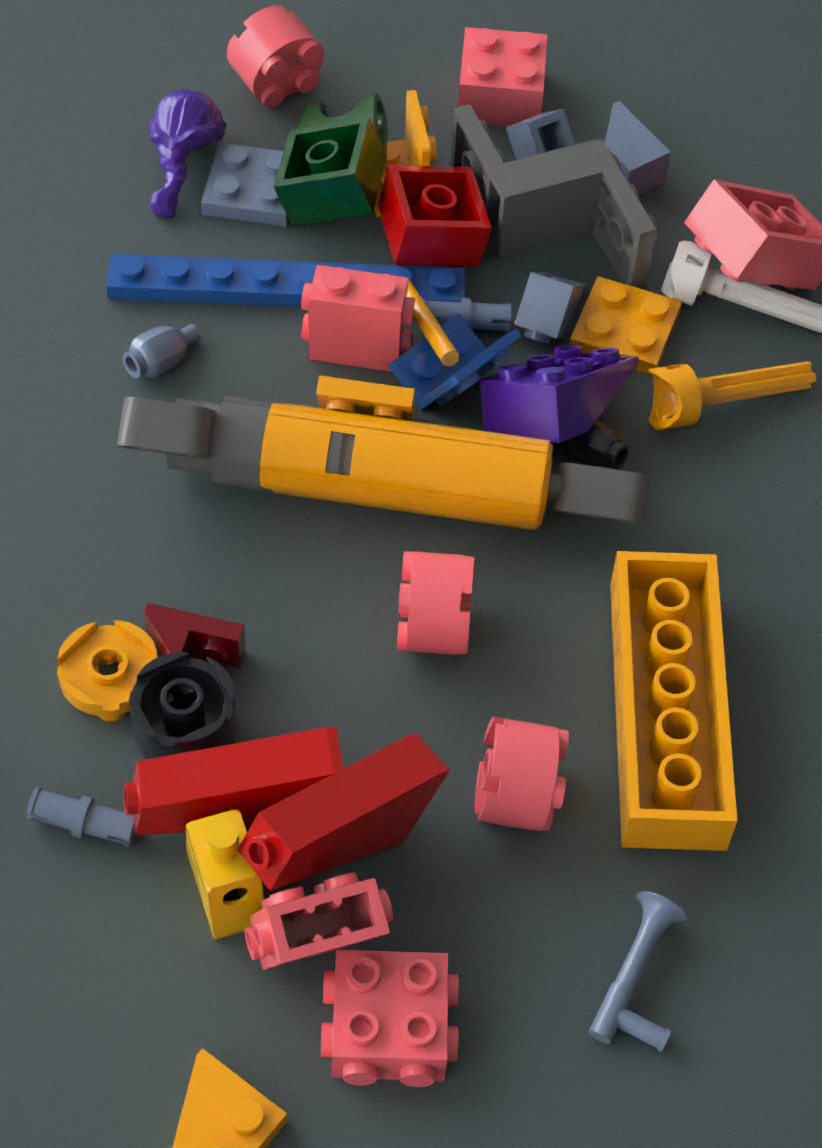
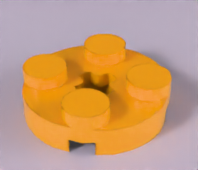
(81, 676)

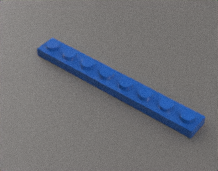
(252, 279)

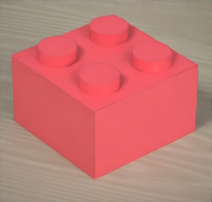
(503, 74)

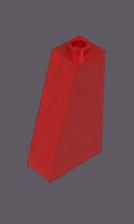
(236, 776)
(345, 814)

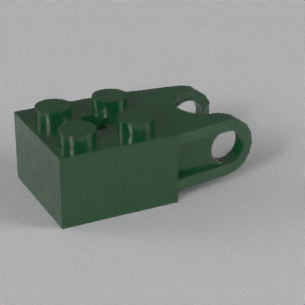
(334, 163)

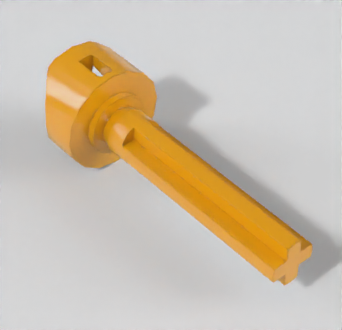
(681, 394)

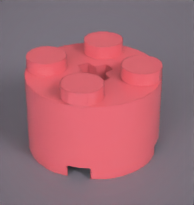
(276, 55)
(435, 603)
(519, 774)

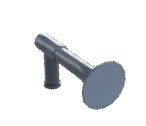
(613, 1013)

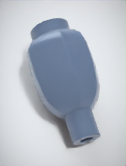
(159, 350)

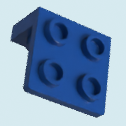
(434, 381)

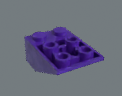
(554, 393)

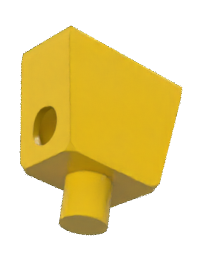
(221, 868)

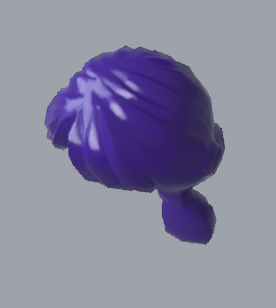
(180, 124)

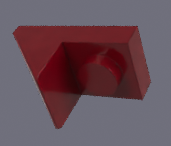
(196, 634)

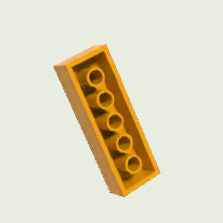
(671, 703)

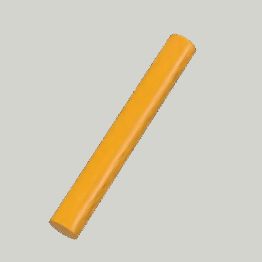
(432, 329)

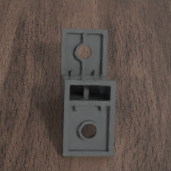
(557, 198)

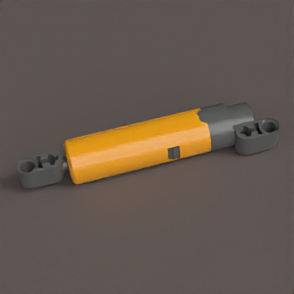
(378, 461)

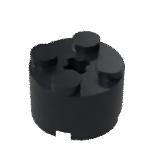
(182, 706)

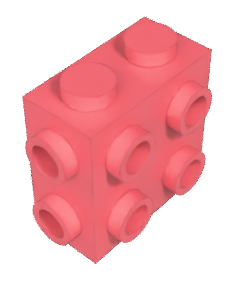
(357, 317)
(305, 926)
(390, 1017)

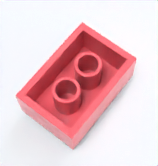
(759, 235)

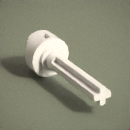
(692, 273)

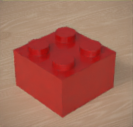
(434, 216)

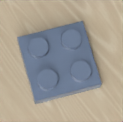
(243, 185)

